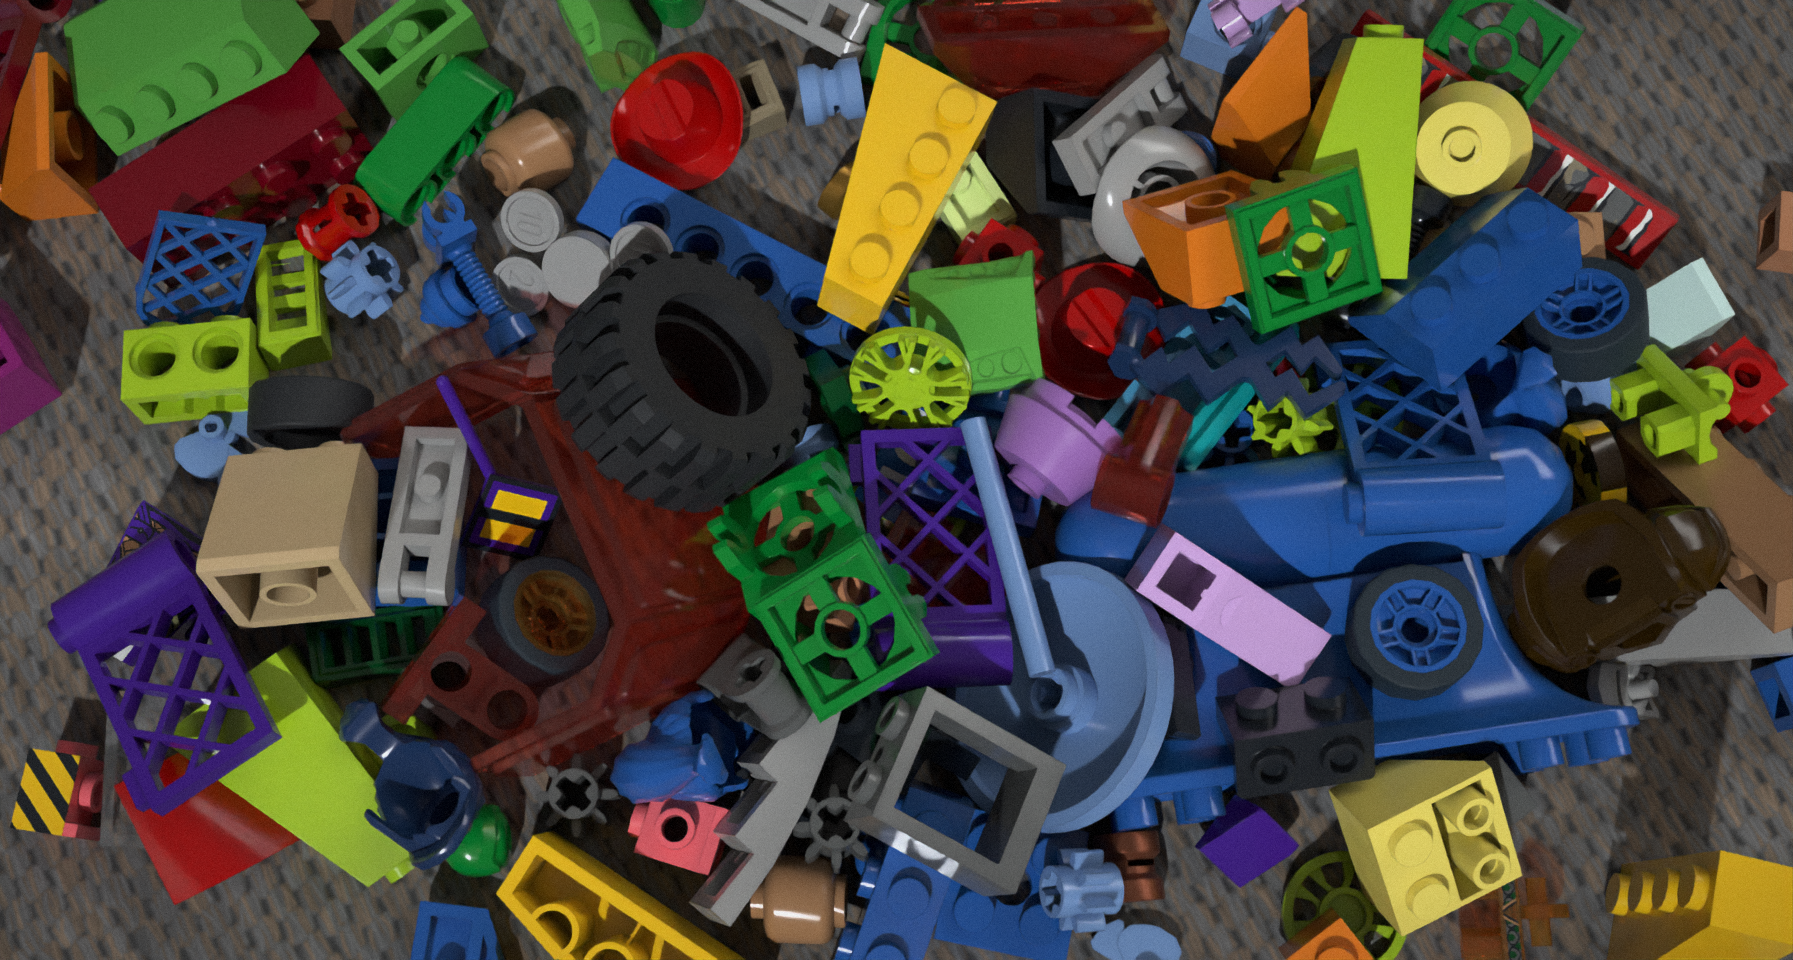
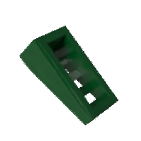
(322, 654)

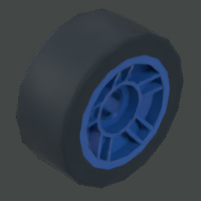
(1611, 327)
(1436, 606)

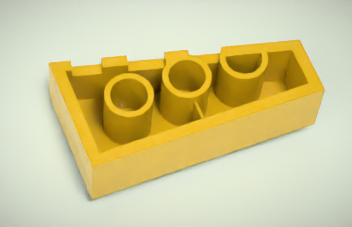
(904, 171)
(1701, 909)
(593, 913)

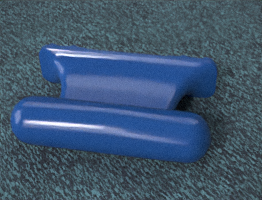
(1289, 536)

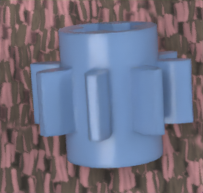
(362, 280)
(1081, 890)

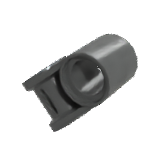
(755, 690)

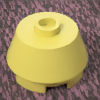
(1472, 141)

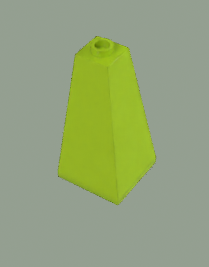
(1371, 122)
(309, 775)

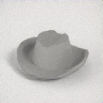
(1142, 165)

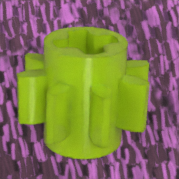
(1287, 433)

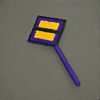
(510, 512)

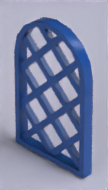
(201, 226)

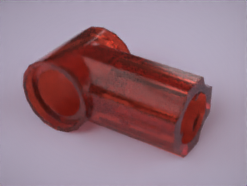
(1141, 474)

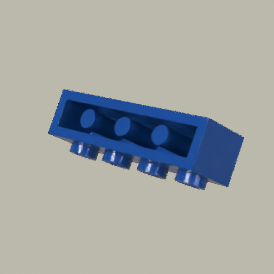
(900, 891)

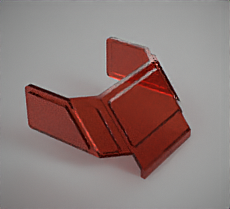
(652, 564)

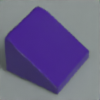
(1245, 842)

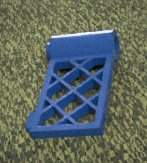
(1421, 487)

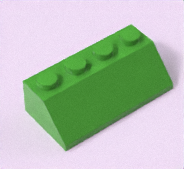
(167, 61)

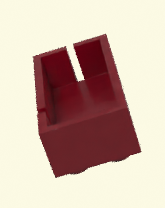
(240, 162)

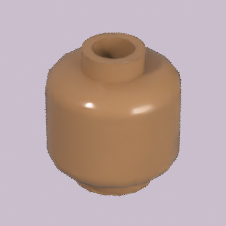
(529, 153)
(801, 901)

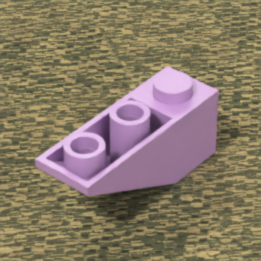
(1226, 607)

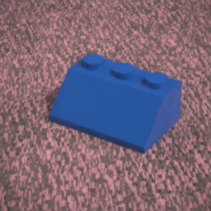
(1473, 284)

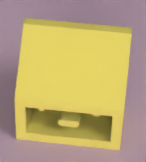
(1426, 837)

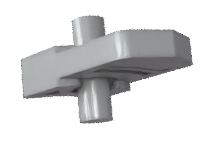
(1624, 686)

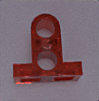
(474, 692)

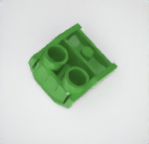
(610, 40)
(987, 315)

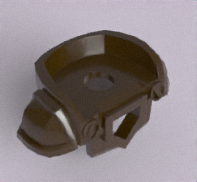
(1654, 558)

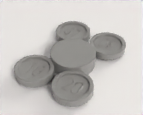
(571, 264)

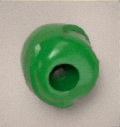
(486, 847)

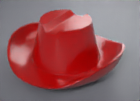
(680, 120)
(1081, 324)

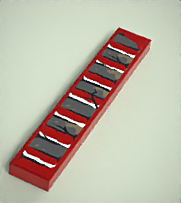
(1567, 175)

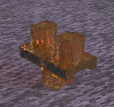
(1507, 939)

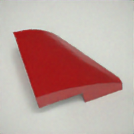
(205, 836)

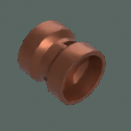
(1138, 852)

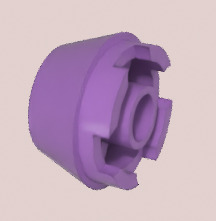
(1052, 443)

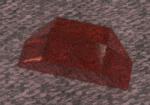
(1042, 43)

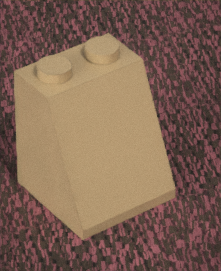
(293, 536)

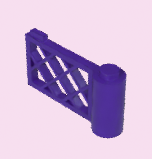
(118, 610)
(970, 638)

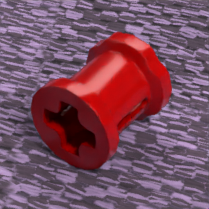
(337, 221)

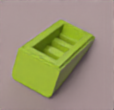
(298, 339)

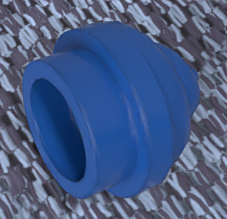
(447, 300)

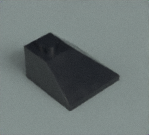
(1025, 158)

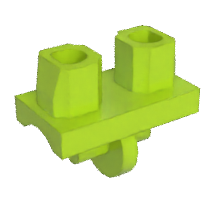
(1677, 403)

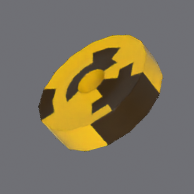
(1593, 462)

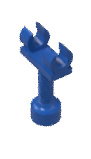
(456, 246)

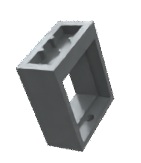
(1015, 816)

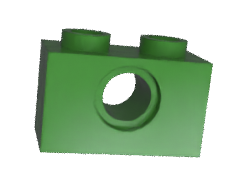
(409, 47)

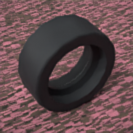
(303, 410)

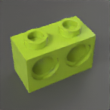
(195, 381)

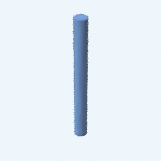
(1007, 547)

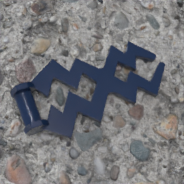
(1248, 366)

